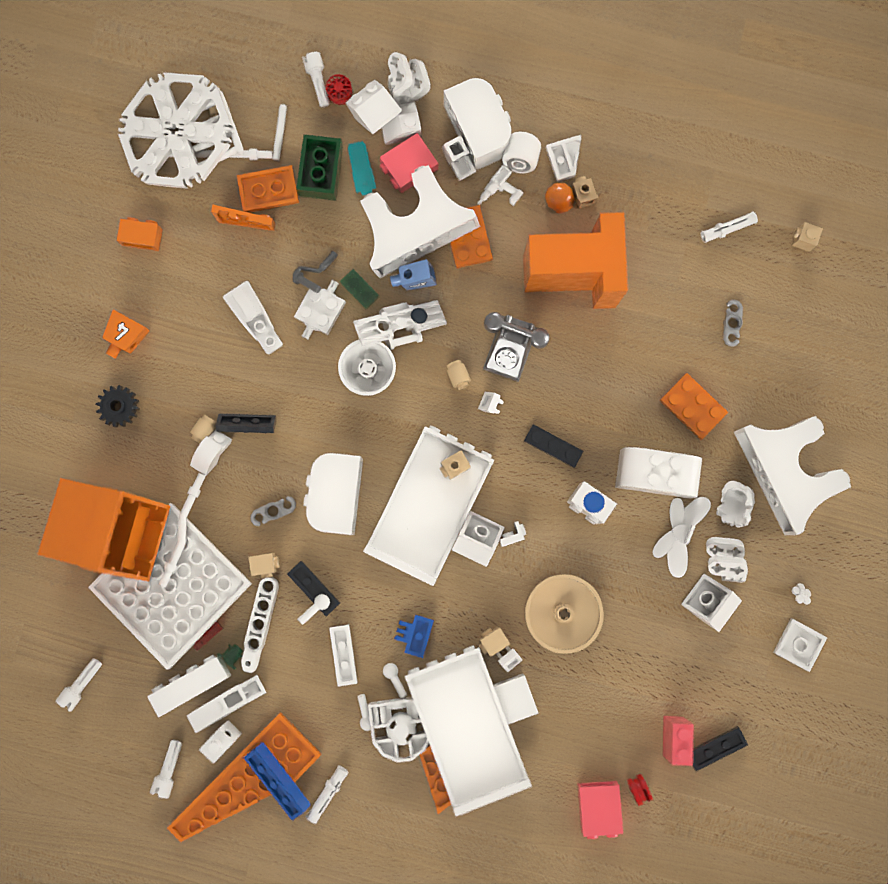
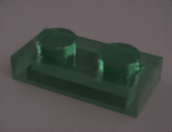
(359, 289)

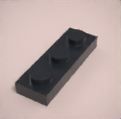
(246, 423)
(553, 446)
(312, 586)
(718, 748)

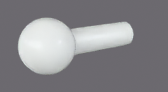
(320, 603)
(390, 671)
(365, 721)

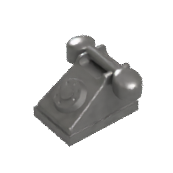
(511, 344)

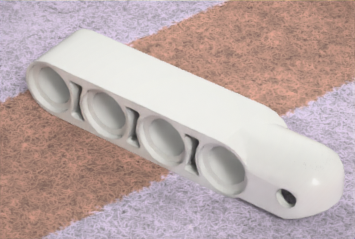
(253, 654)

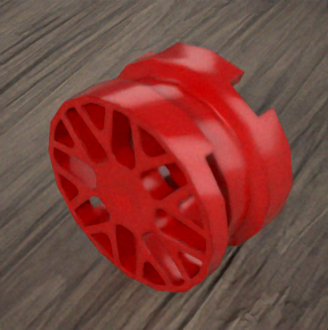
(339, 89)
(639, 789)

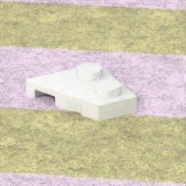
(564, 157)

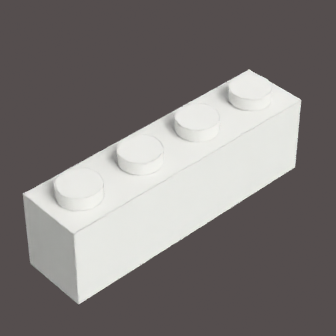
(188, 686)

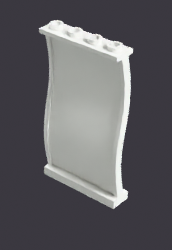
(427, 507)
(467, 730)

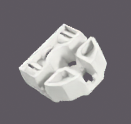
(405, 725)

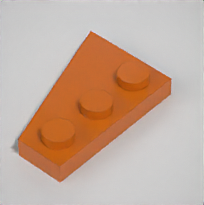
(241, 218)
(435, 780)

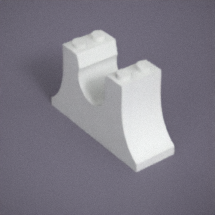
(413, 236)
(776, 466)

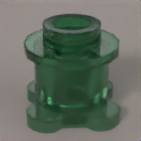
(231, 655)

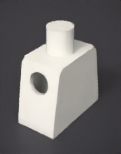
(220, 741)

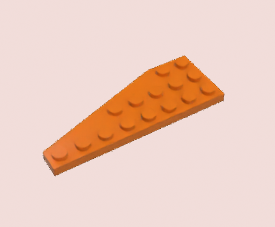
(239, 785)

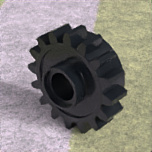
(108, 403)

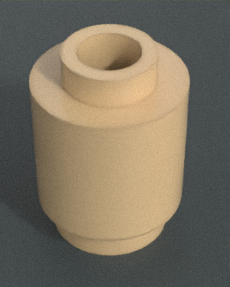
(458, 374)
(204, 427)

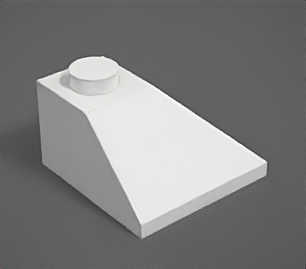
(403, 125)

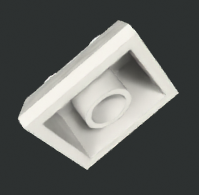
(373, 106)
(478, 538)
(711, 602)

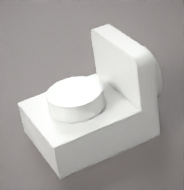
(509, 538)

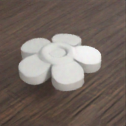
(802, 594)

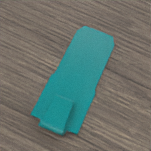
(361, 168)

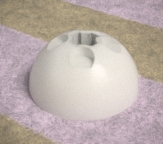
(360, 359)

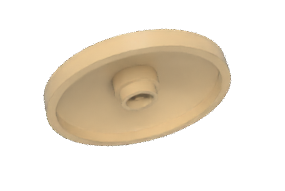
(564, 614)

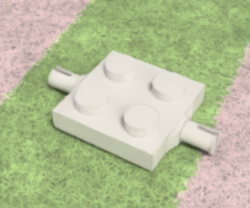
(320, 310)

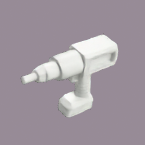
(498, 183)

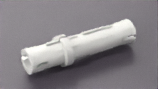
(721, 230)
(332, 786)

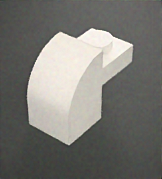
(456, 156)
(208, 452)

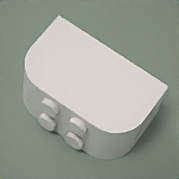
(479, 120)
(658, 472)
(334, 493)

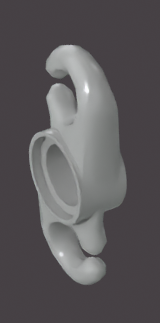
(727, 329)
(264, 511)

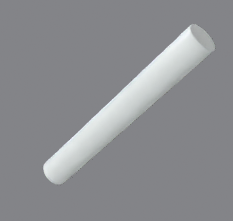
(279, 132)

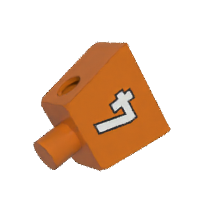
(123, 334)

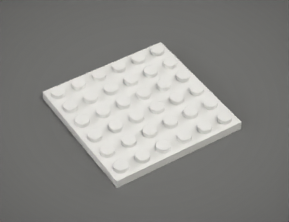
(175, 615)

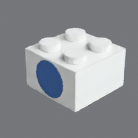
(591, 503)

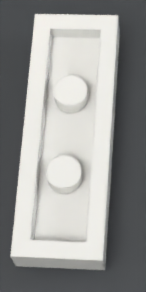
(343, 655)

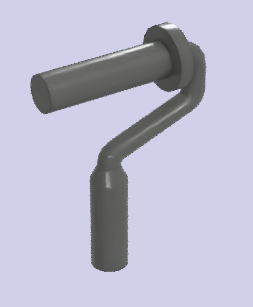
(298, 277)

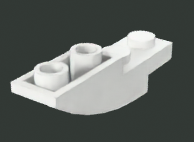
(226, 704)

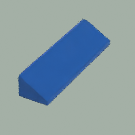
(277, 781)

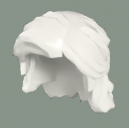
(736, 504)

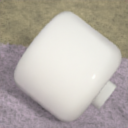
(522, 152)

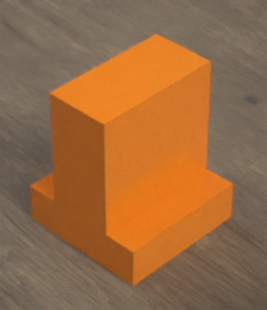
(580, 262)
(104, 530)

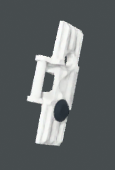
(397, 317)

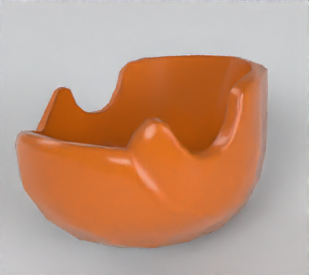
(560, 197)

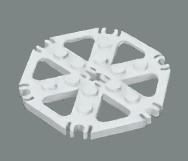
(178, 143)

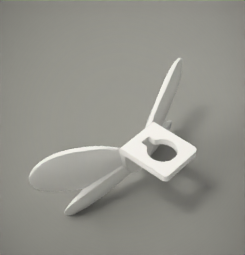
(683, 524)

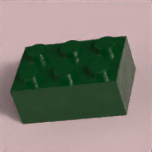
(319, 167)

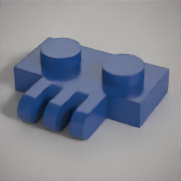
(415, 635)

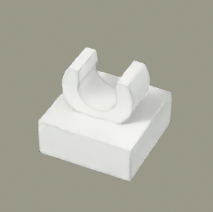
(489, 402)
(509, 660)

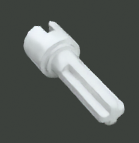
(314, 67)
(71, 695)
(163, 783)

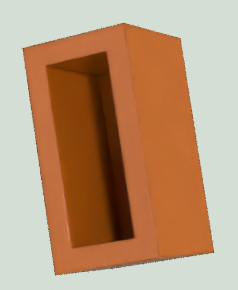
(139, 234)

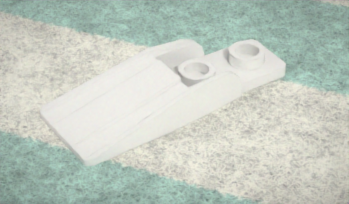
(253, 316)

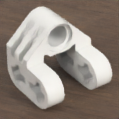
(407, 88)
(731, 562)

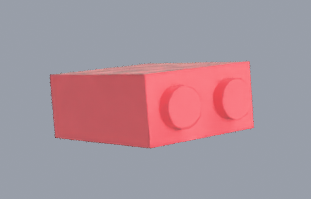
(404, 160)
(678, 740)
(600, 809)

